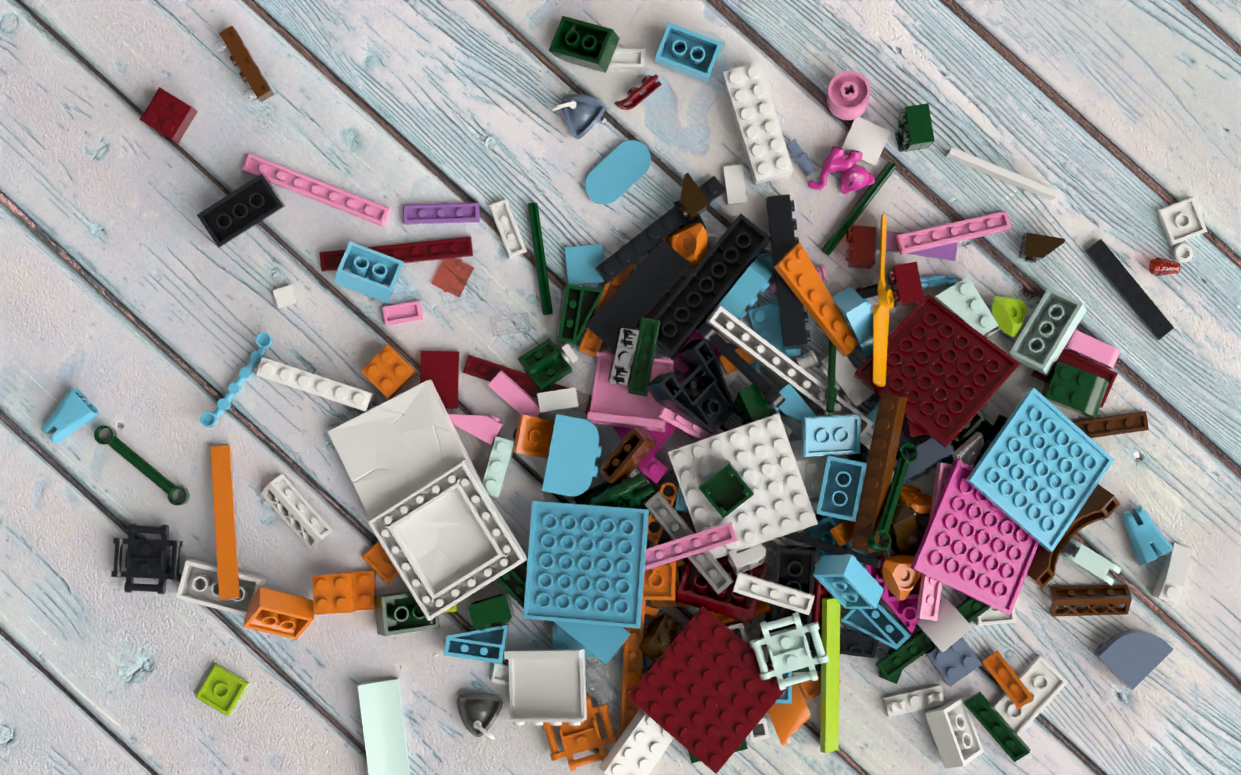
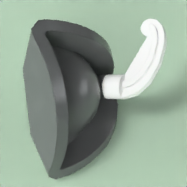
(479, 712)

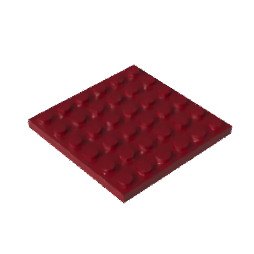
(940, 369)
(706, 690)

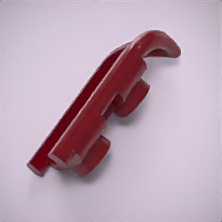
(634, 93)

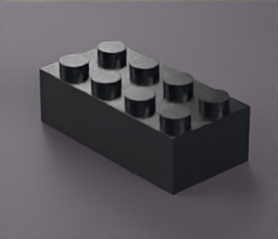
(241, 210)

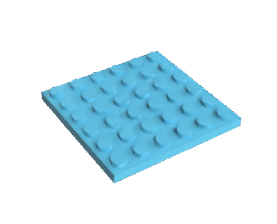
(1040, 469)
(586, 564)

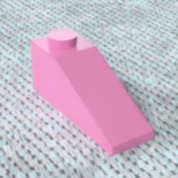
(480, 426)

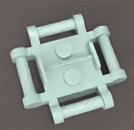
(789, 650)

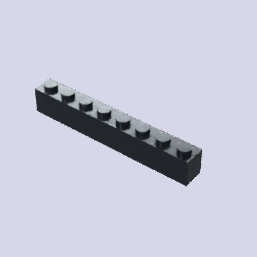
(782, 241)

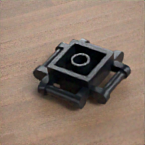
(147, 558)

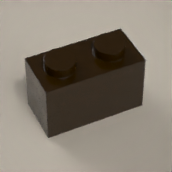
(659, 636)

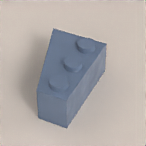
(928, 455)

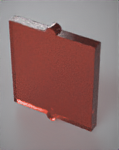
(452, 276)

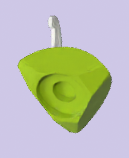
(1008, 314)

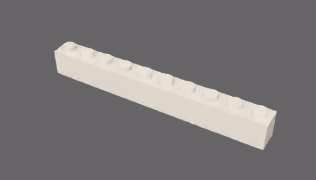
(779, 364)

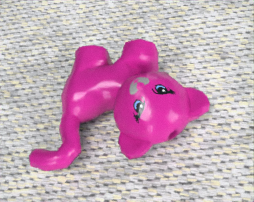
(853, 175)

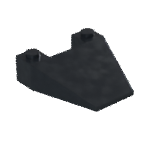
(700, 392)

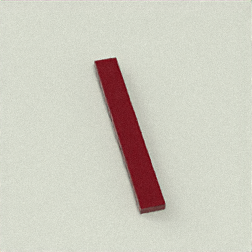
(409, 252)
(488, 370)

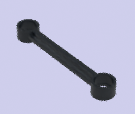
(746, 369)

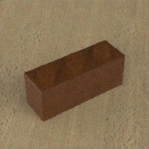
(627, 455)

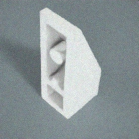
(1173, 575)

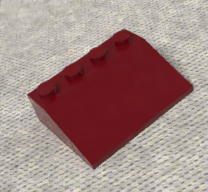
(697, 592)

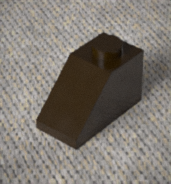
(692, 199)
(1038, 246)

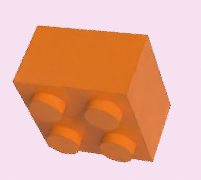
(388, 371)

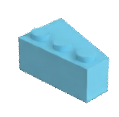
(746, 289)
(858, 318)
(878, 624)
(478, 645)

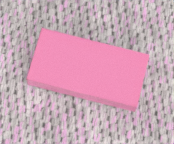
(402, 312)

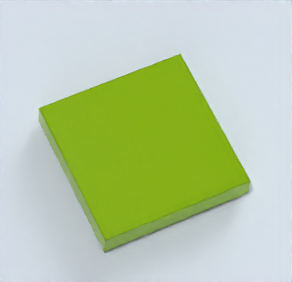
(222, 689)

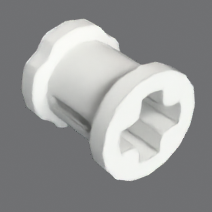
(807, 360)

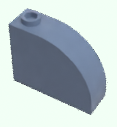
(1133, 655)

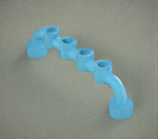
(210, 419)

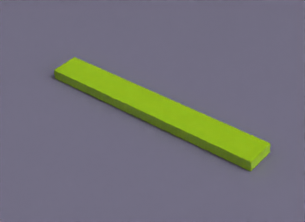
(830, 676)

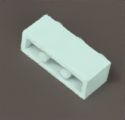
(498, 466)

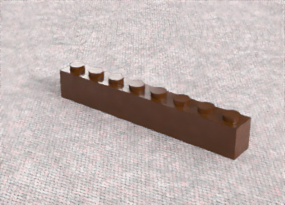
(879, 469)

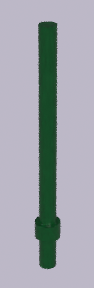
(830, 391)

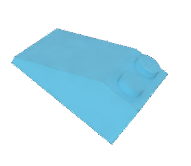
(793, 406)

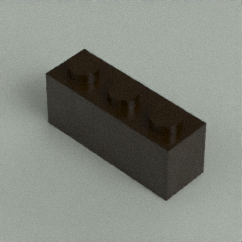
(904, 531)

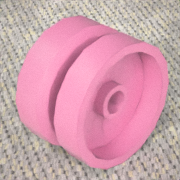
(848, 95)

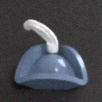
(580, 113)

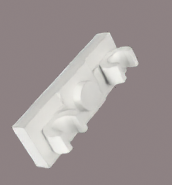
(914, 700)

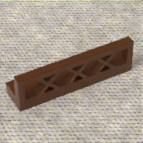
(1090, 597)

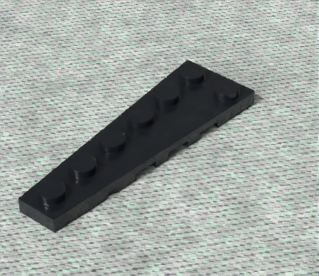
(850, 642)

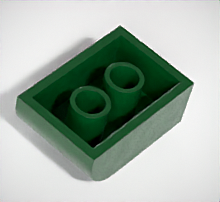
(584, 44)
(1075, 389)

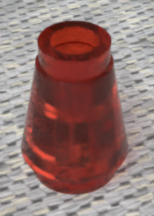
(1163, 267)

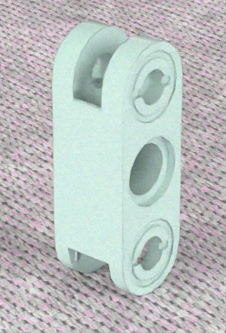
(1091, 562)

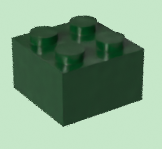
(916, 127)
(491, 610)

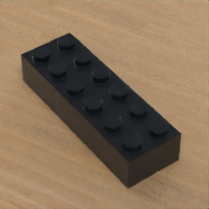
(795, 570)

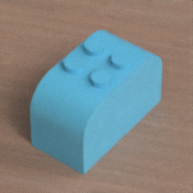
(572, 456)

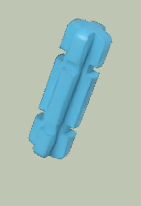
(941, 280)

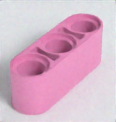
(1093, 349)

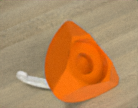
(691, 242)
(899, 575)

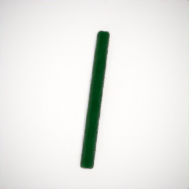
(858, 208)
(540, 258)

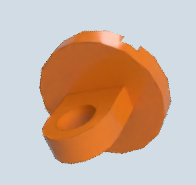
(913, 498)

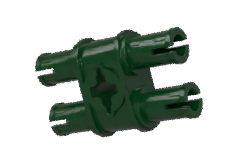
(625, 493)

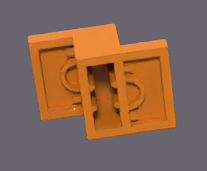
(344, 592)

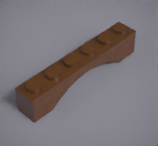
(1097, 507)

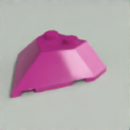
(904, 609)

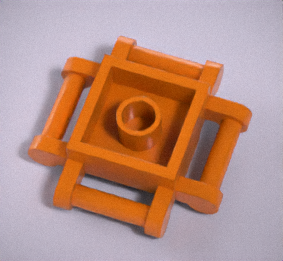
(582, 737)

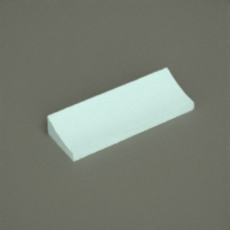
(384, 727)

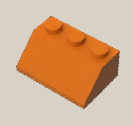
(279, 613)

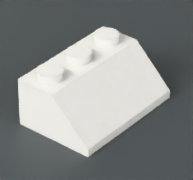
(954, 733)

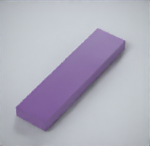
(441, 213)
(944, 252)

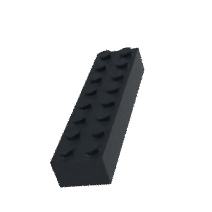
(709, 283)

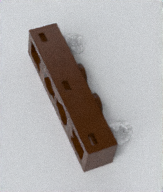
(249, 69)

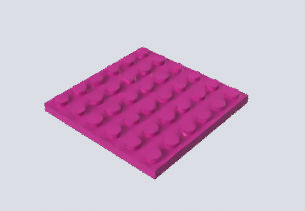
(974, 545)

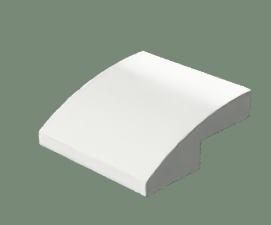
(948, 627)

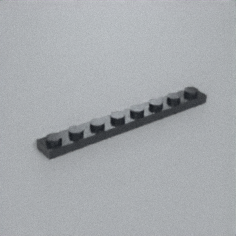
(652, 235)

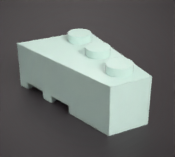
(968, 305)

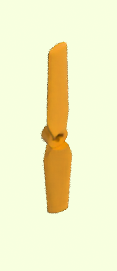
(881, 314)

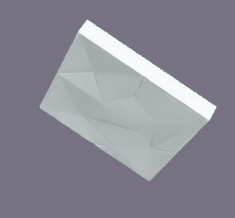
(398, 447)
(447, 540)

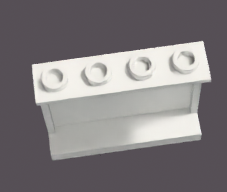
(547, 686)

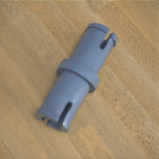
(800, 158)

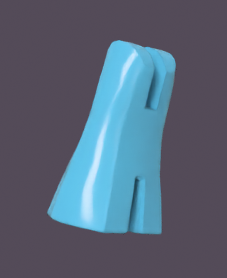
(69, 415)
(1145, 536)

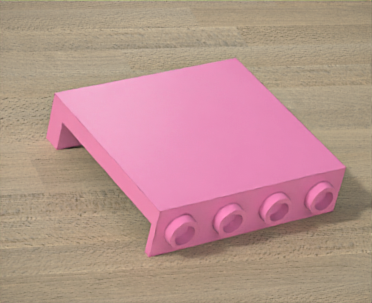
(616, 407)

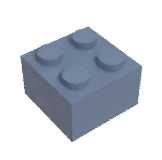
(954, 662)

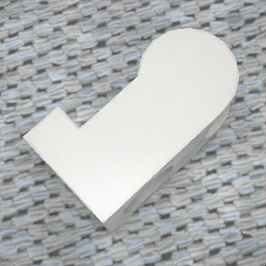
(747, 559)

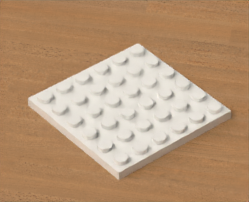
(769, 467)

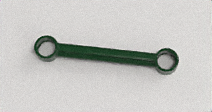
(143, 466)
(892, 498)

